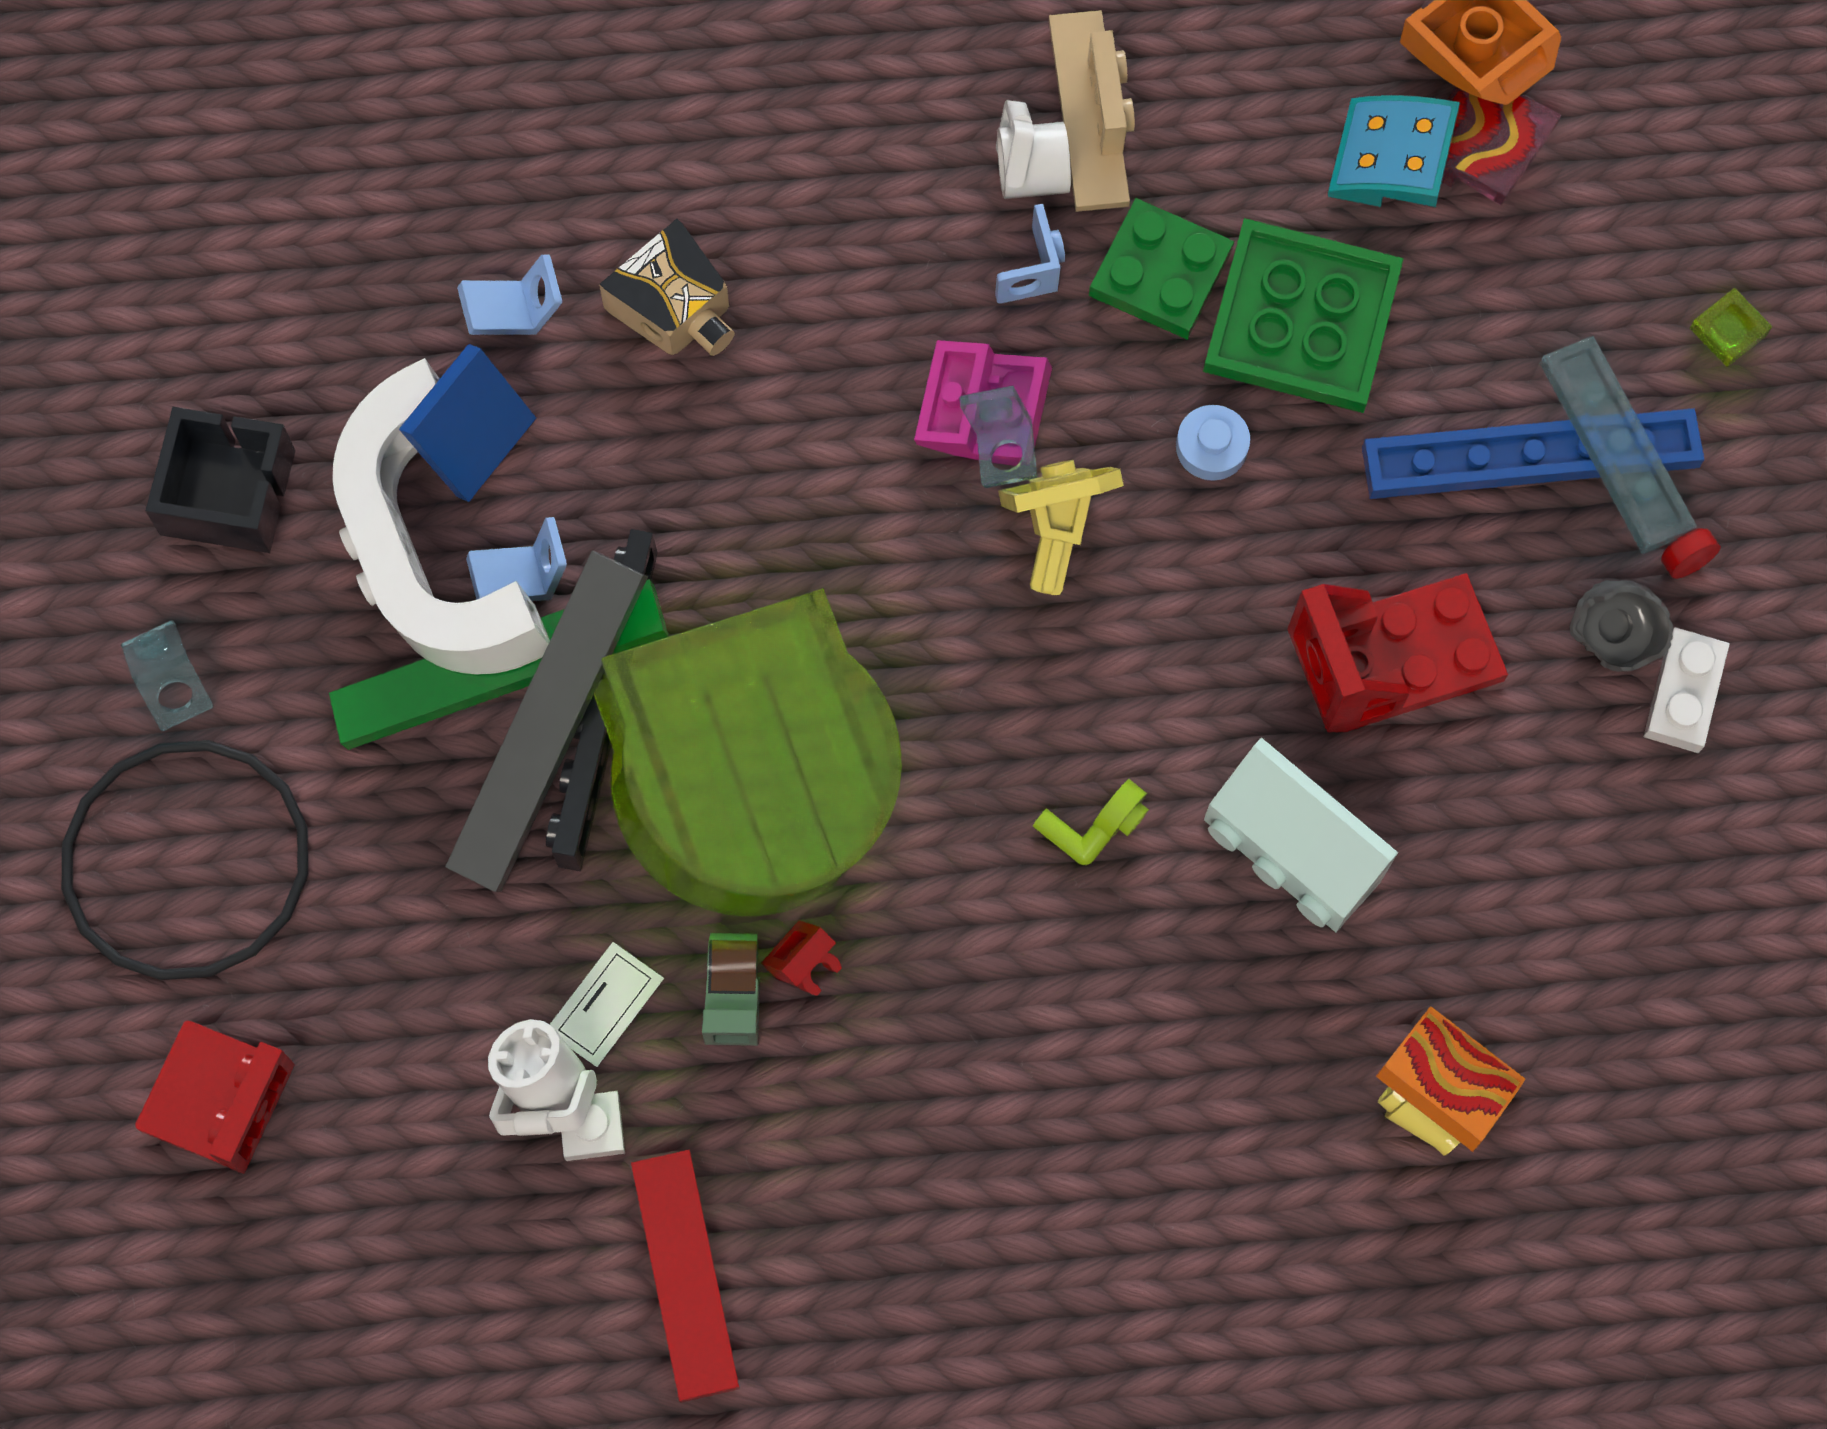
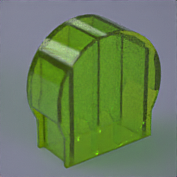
(750, 757)

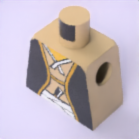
(670, 294)

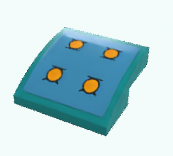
(1394, 149)

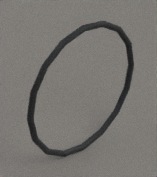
(234, 959)

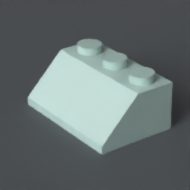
(1298, 837)

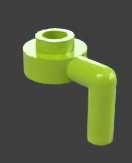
(1121, 813)

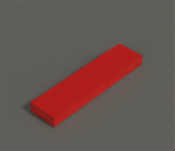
(685, 1276)

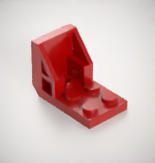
(1392, 653)

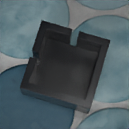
(219, 491)

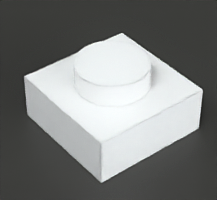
(600, 1132)

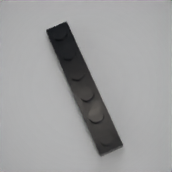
(584, 775)

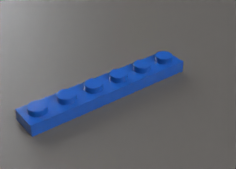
(1511, 455)

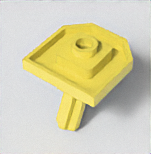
(1058, 515)

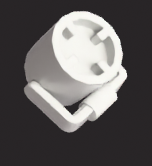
(1031, 156)
(541, 1079)

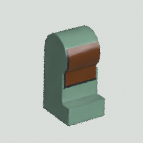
(732, 990)

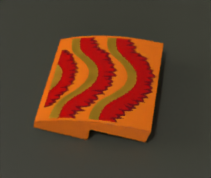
(1451, 1078)

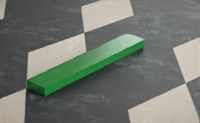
(428, 691)

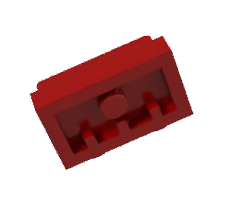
(215, 1095)

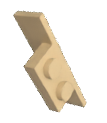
(1092, 108)

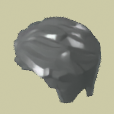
(1622, 625)

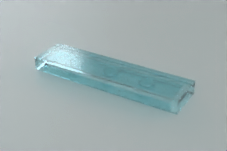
(1617, 444)

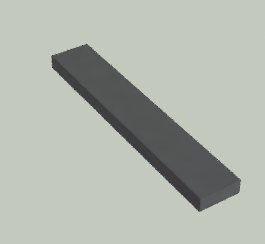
(546, 721)

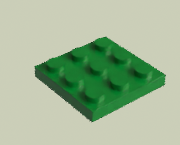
(1303, 315)

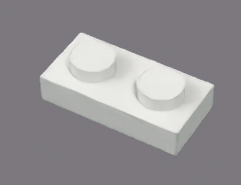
(1686, 690)

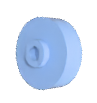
(1212, 442)

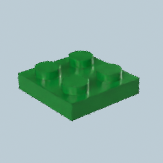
(1161, 268)

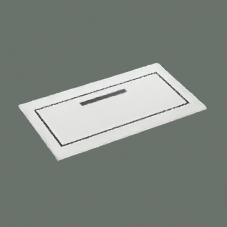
(605, 1003)

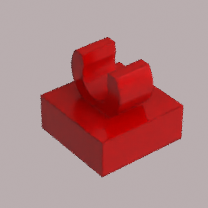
(799, 954)

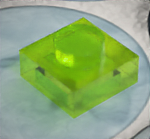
(1730, 327)

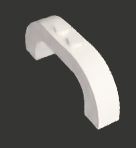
(466, 637)

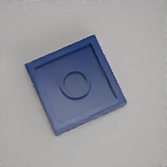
(468, 423)

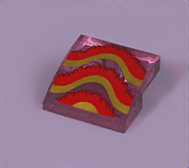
(1495, 142)

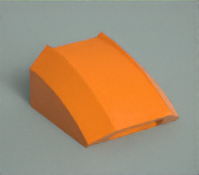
(1484, 45)

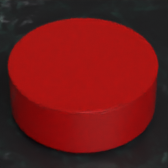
(1690, 552)

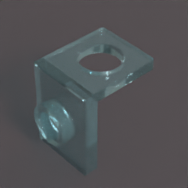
(1001, 419)
(161, 659)

